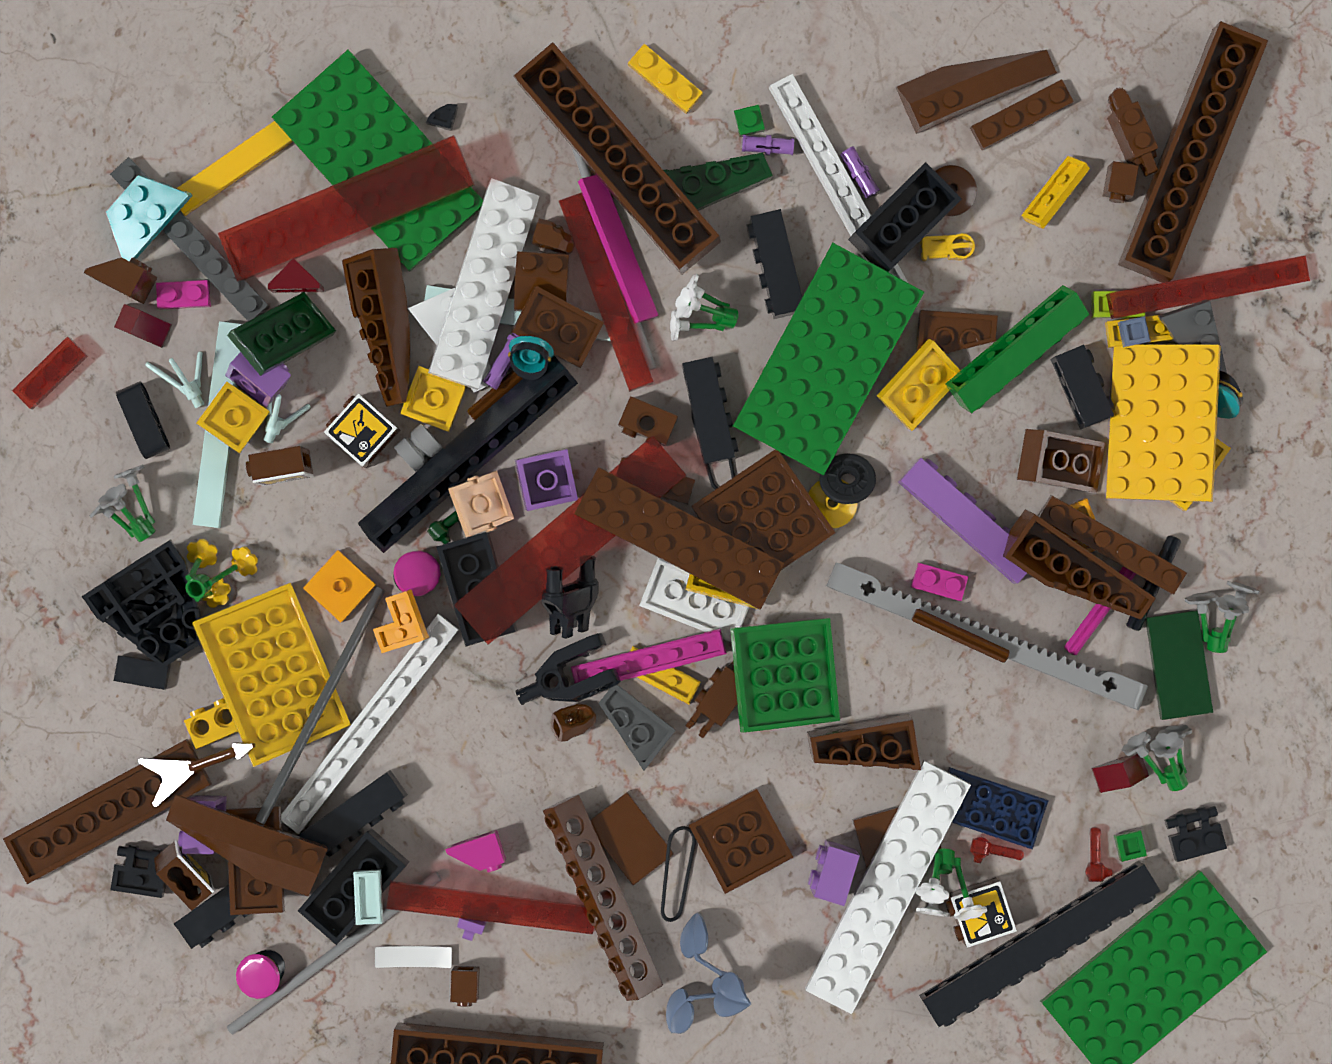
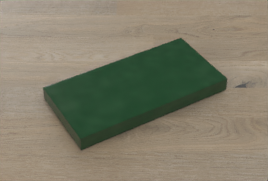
(281, 333)
(1179, 665)

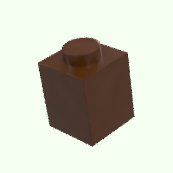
(1120, 182)
(465, 985)

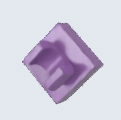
(471, 927)

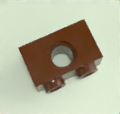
(636, 411)

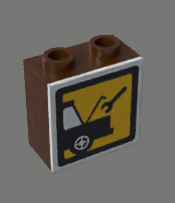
(361, 430)
(280, 466)
(183, 875)
(991, 924)

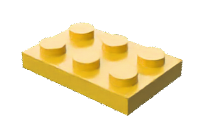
(919, 385)

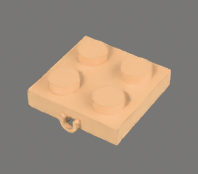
(481, 503)

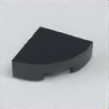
(443, 117)

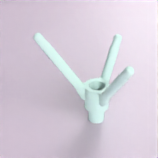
(190, 389)
(275, 423)

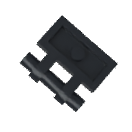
(1197, 841)
(137, 879)

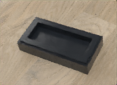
(141, 672)

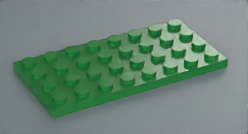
(353, 126)
(828, 358)
(1154, 974)

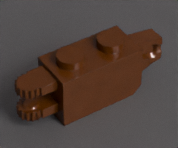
(1132, 131)
(717, 700)

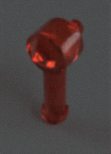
(982, 848)
(1095, 869)

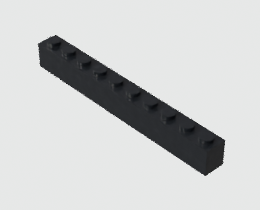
(465, 455)
(330, 830)
(1040, 943)

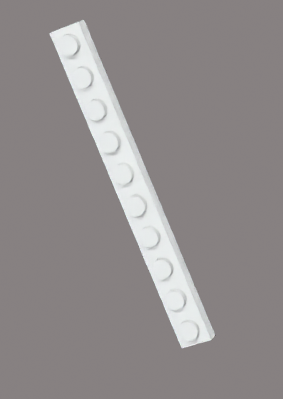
(822, 156)
(368, 724)

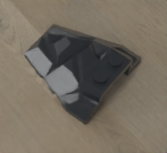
(150, 605)

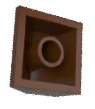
(540, 270)
(125, 276)

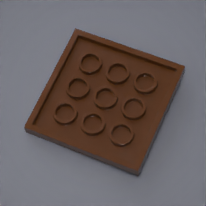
(767, 510)

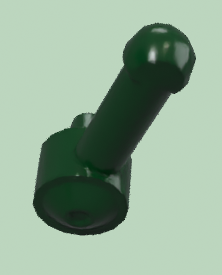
(440, 529)

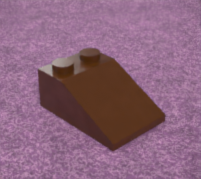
(1061, 460)

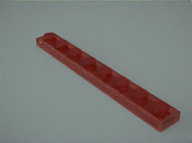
(1208, 287)
(606, 292)
(488, 907)

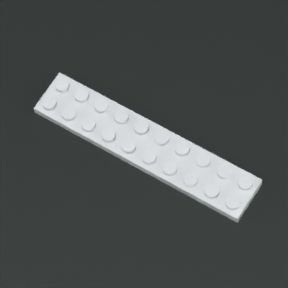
(887, 886)

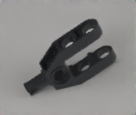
(554, 667)

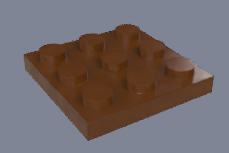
(740, 840)

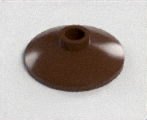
(965, 186)

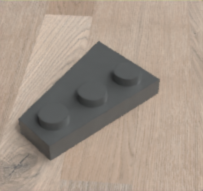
(1193, 326)
(636, 724)

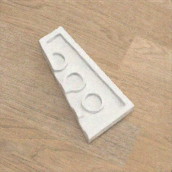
(432, 315)

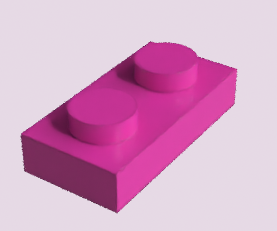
(183, 294)
(939, 582)

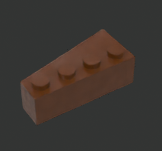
(870, 743)

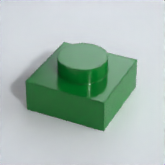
(749, 120)
(1130, 845)

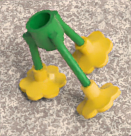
(214, 589)

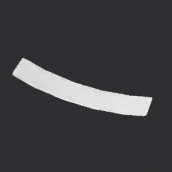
(413, 956)

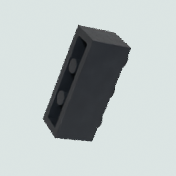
(1083, 386)

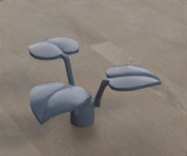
(727, 988)

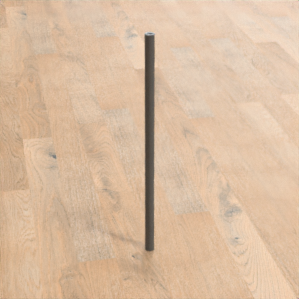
(320, 705)

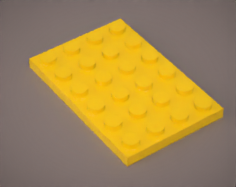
(1163, 422)
(269, 672)

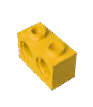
(217, 726)

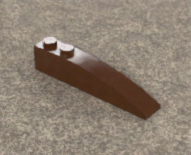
(969, 85)
(381, 306)
(1071, 568)
(252, 846)

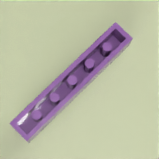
(961, 515)

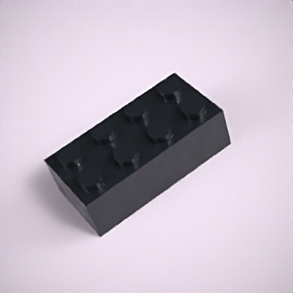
(904, 218)
(464, 567)
(333, 902)

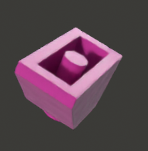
(480, 851)

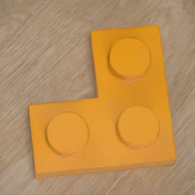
(407, 624)

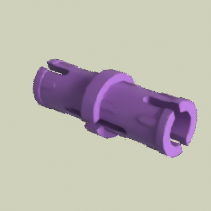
(768, 145)
(859, 172)

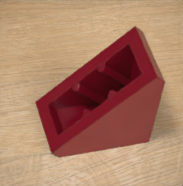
(294, 279)
(143, 325)
(1120, 773)

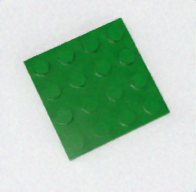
(785, 675)

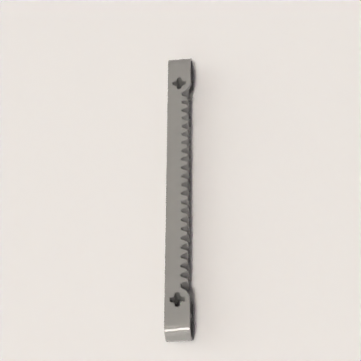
(1123, 689)

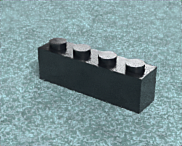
(776, 263)
(708, 410)

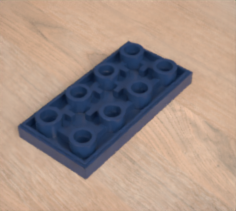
(1000, 810)

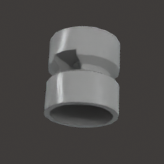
(418, 447)

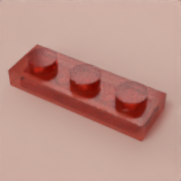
(50, 373)

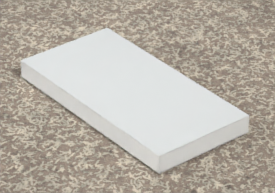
(668, 597)

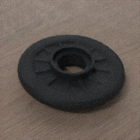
(848, 493)

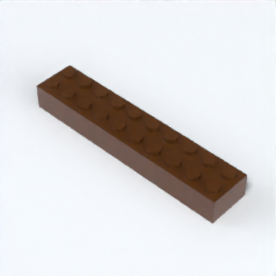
(1193, 152)
(617, 158)

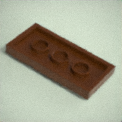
(245, 891)

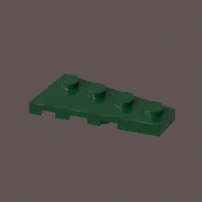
(720, 180)

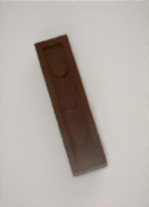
(1021, 114)

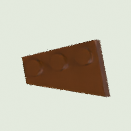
(955, 330)

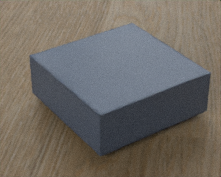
(1134, 331)

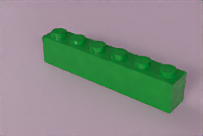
(1017, 349)

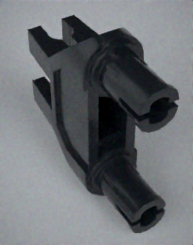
(570, 601)

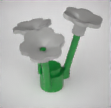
(139, 527)
(1231, 605)
(1167, 744)

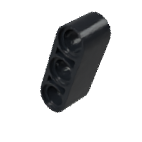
(143, 420)

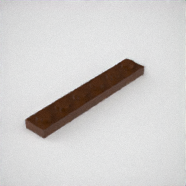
(1112, 544)

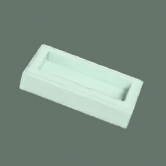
(368, 897)

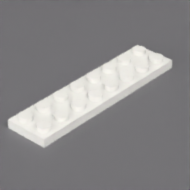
(483, 284)

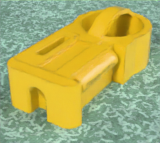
(942, 247)

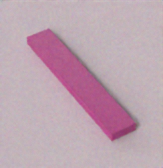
(618, 249)
(656, 657)

